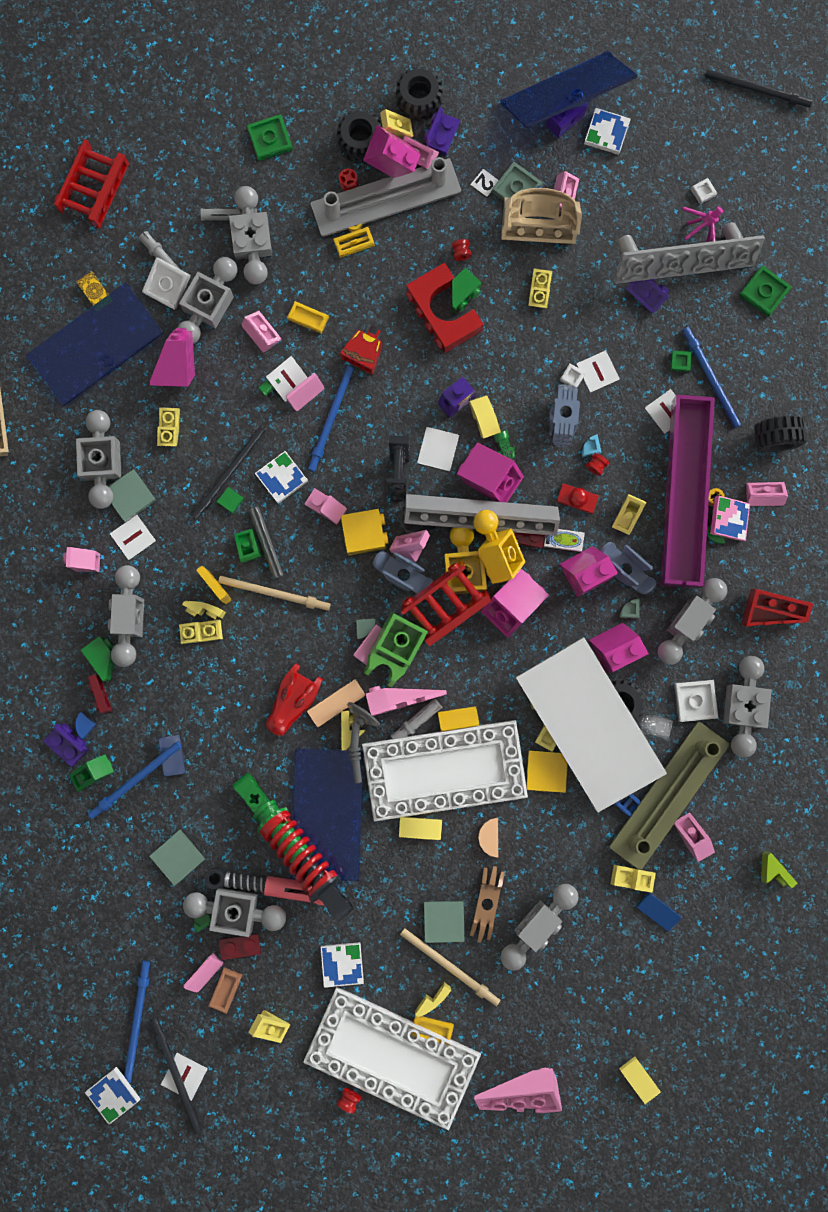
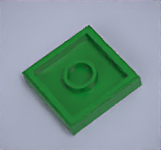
(269, 137)
(765, 291)

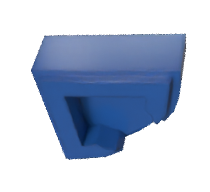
(84, 725)

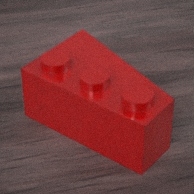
(772, 608)

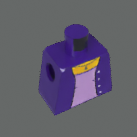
(457, 396)

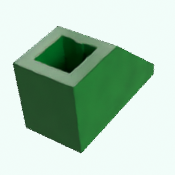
(464, 288)

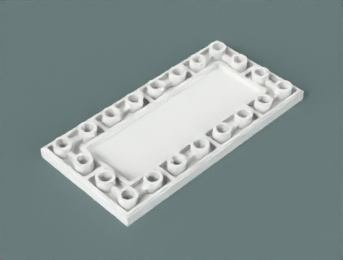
(591, 725)
(444, 770)
(379, 1055)

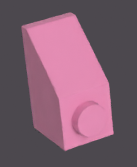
(694, 837)

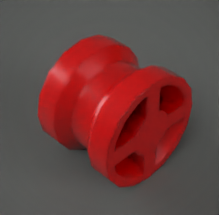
(346, 176)
(461, 250)
(597, 464)
(348, 1100)

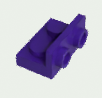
(441, 132)
(649, 293)
(66, 744)

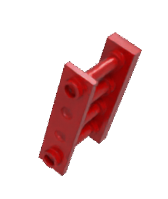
(104, 197)
(463, 610)

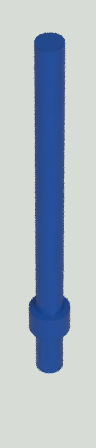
(694, 345)
(318, 452)
(106, 802)
(142, 983)

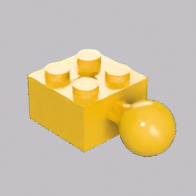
(462, 539)
(500, 550)

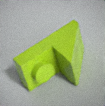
(771, 868)

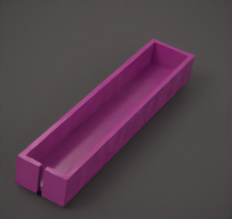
(687, 492)

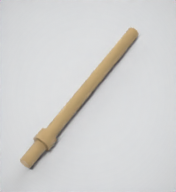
(310, 602)
(481, 990)

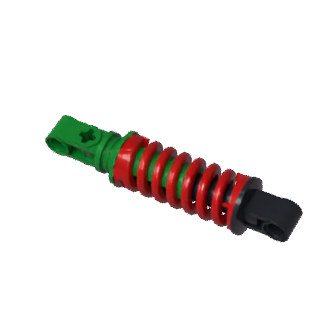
(280, 832)

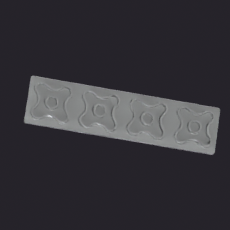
(385, 197)
(687, 259)

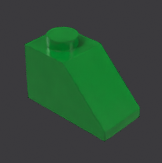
(99, 656)
(91, 772)

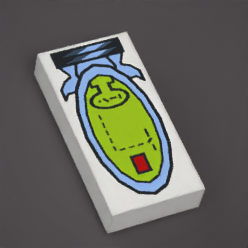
(565, 540)

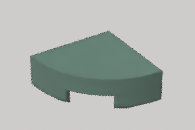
(630, 609)
(364, 627)

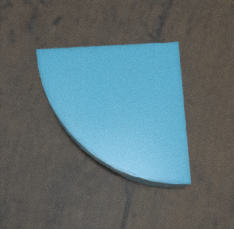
(591, 446)

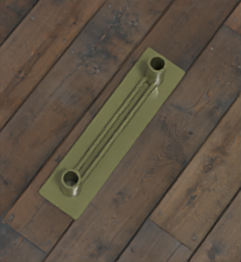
(669, 796)

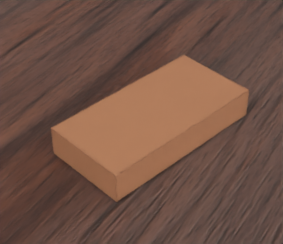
(225, 990)

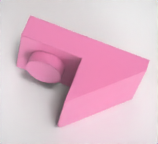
(325, 506)
(410, 544)

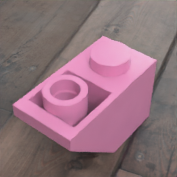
(82, 560)

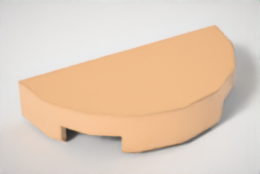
(489, 837)

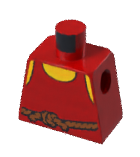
(363, 350)

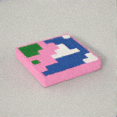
(730, 518)

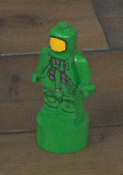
(504, 445)

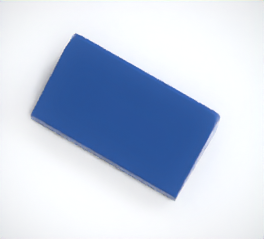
(658, 911)

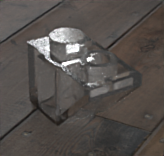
(656, 726)

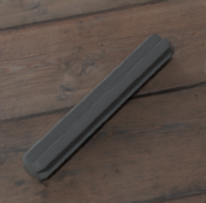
(266, 542)

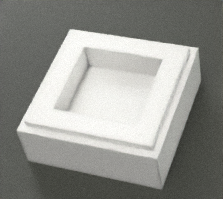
(703, 191)
(572, 376)

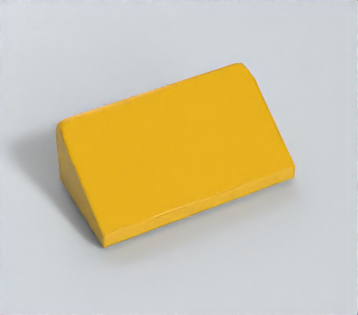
(458, 718)

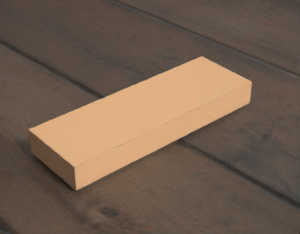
(336, 703)

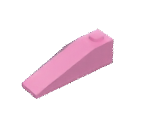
(390, 699)
(531, 1091)

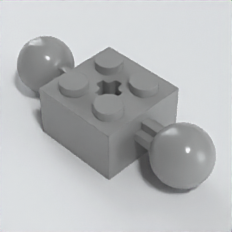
(246, 224)
(213, 292)
(90, 450)
(126, 616)
(691, 620)
(735, 712)
(223, 921)
(539, 926)

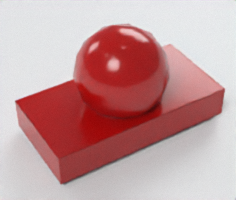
(577, 498)

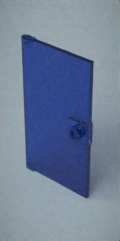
(568, 89)
(94, 344)
(329, 808)

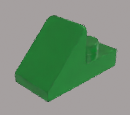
(247, 546)

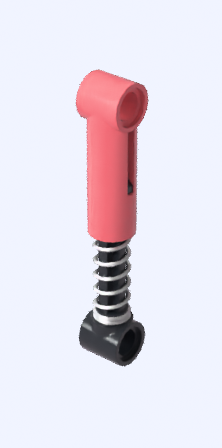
(271, 886)

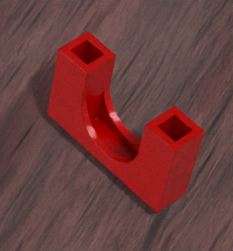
(447, 333)

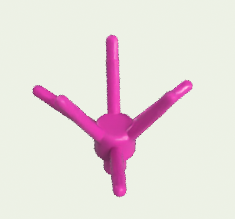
(708, 219)

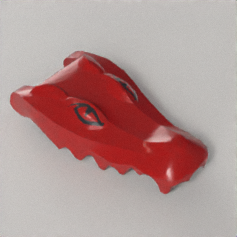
(293, 698)

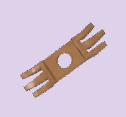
(487, 892)

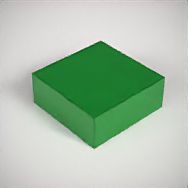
(680, 361)
(230, 500)

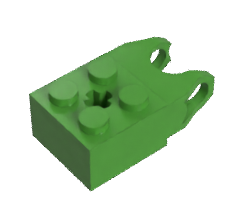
(389, 652)

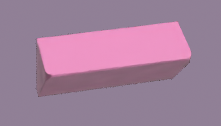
(427, 153)
(567, 184)
(260, 331)
(305, 392)
(766, 494)
(362, 652)
(204, 973)

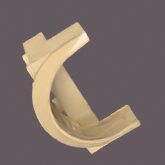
(541, 203)

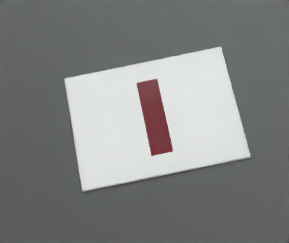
(598, 371)
(290, 376)
(661, 410)
(132, 537)
(190, 1072)

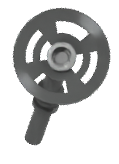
(360, 718)

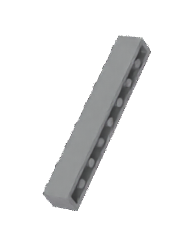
(461, 514)

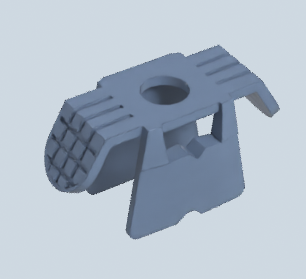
(564, 427)
(390, 567)
(637, 579)

